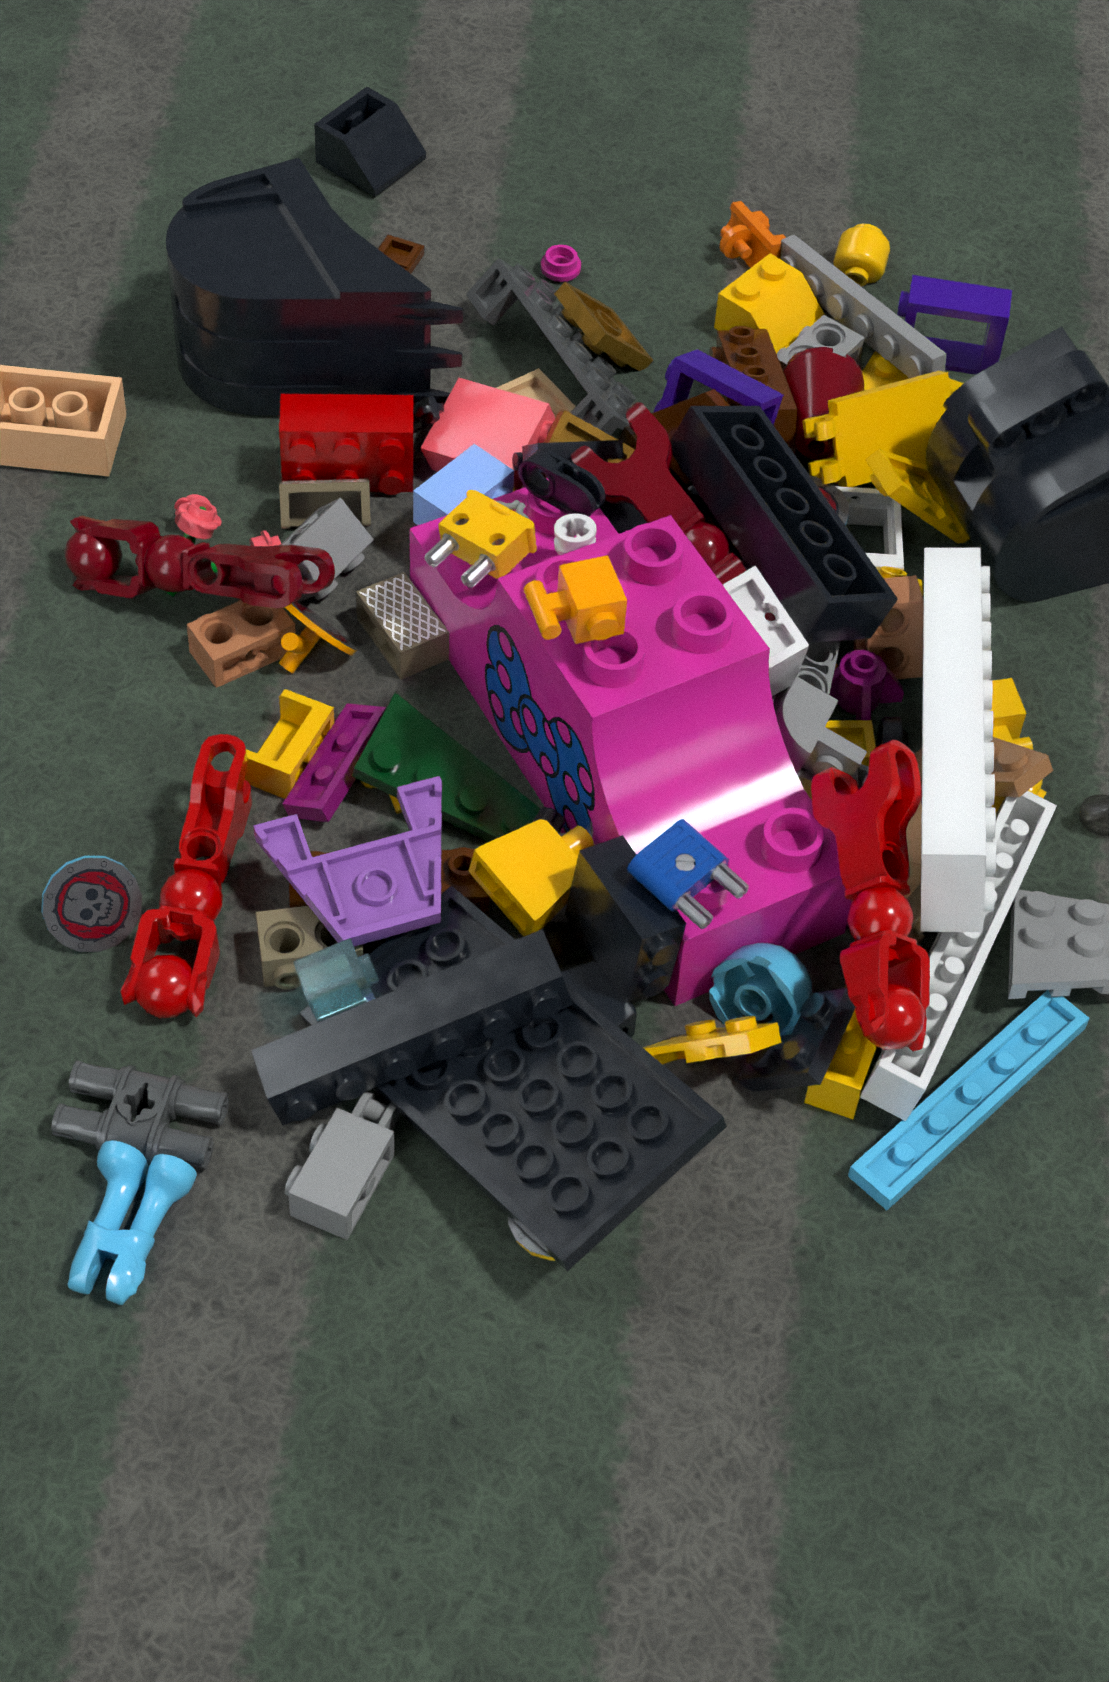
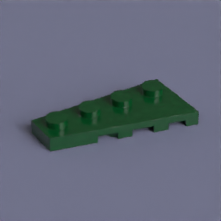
(413, 749)

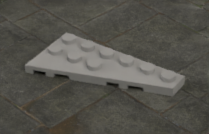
(1057, 944)

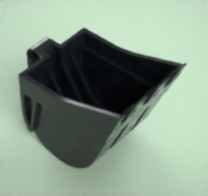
(293, 299)
(1030, 468)

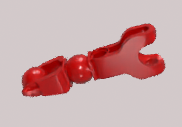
(192, 895)
(883, 967)

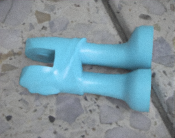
(125, 1171)

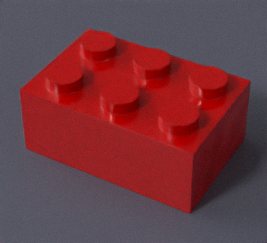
(348, 439)

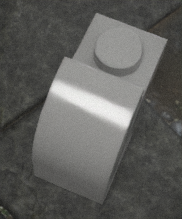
(802, 723)

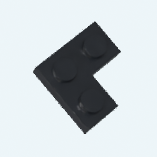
(807, 1052)

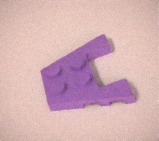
(372, 886)

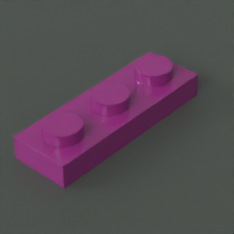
(331, 767)

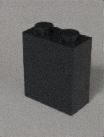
(622, 921)

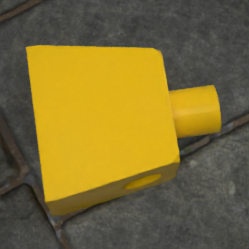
(530, 872)

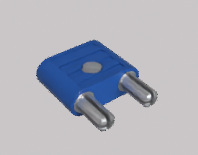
(681, 866)

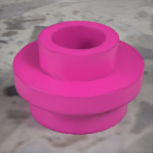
(561, 263)

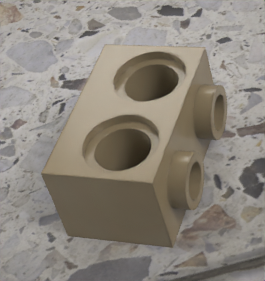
(294, 931)

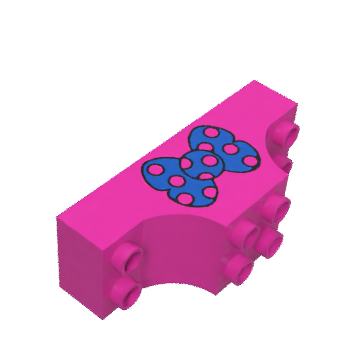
(649, 726)

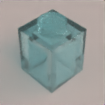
(336, 979)

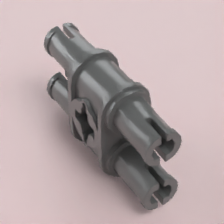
(130, 1095)

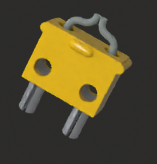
(485, 536)

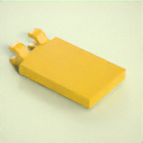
(884, 418)

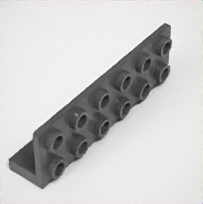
(502, 287)

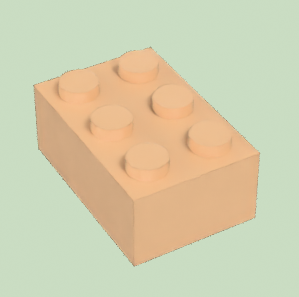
(60, 420)

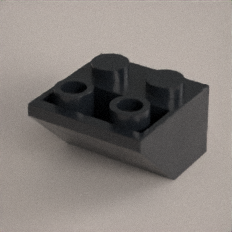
(367, 142)

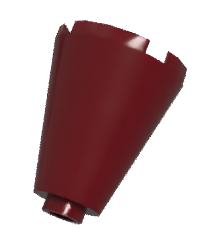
(813, 379)

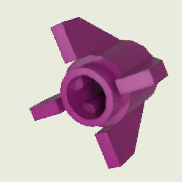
(864, 684)

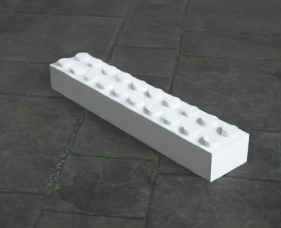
(957, 743)

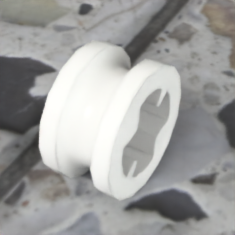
(570, 526)

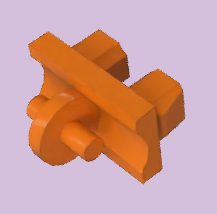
(749, 236)

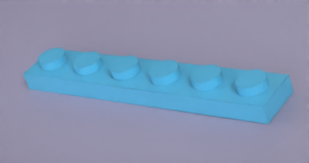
(967, 1099)

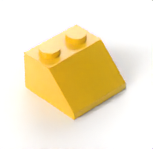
(769, 298)

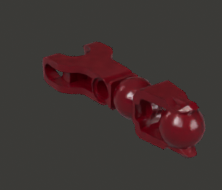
(655, 494)
(175, 564)

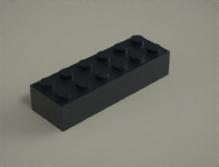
(781, 522)

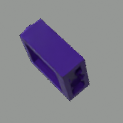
(961, 302)
(718, 376)

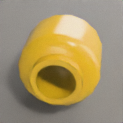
(862, 253)

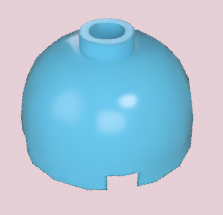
(761, 982)

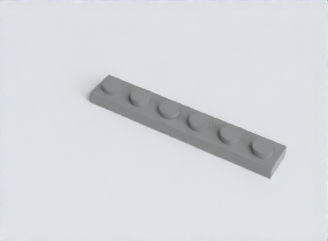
(863, 312)

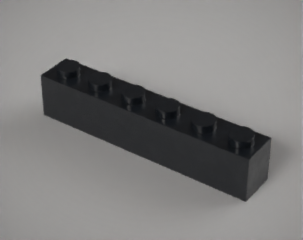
(411, 1028)

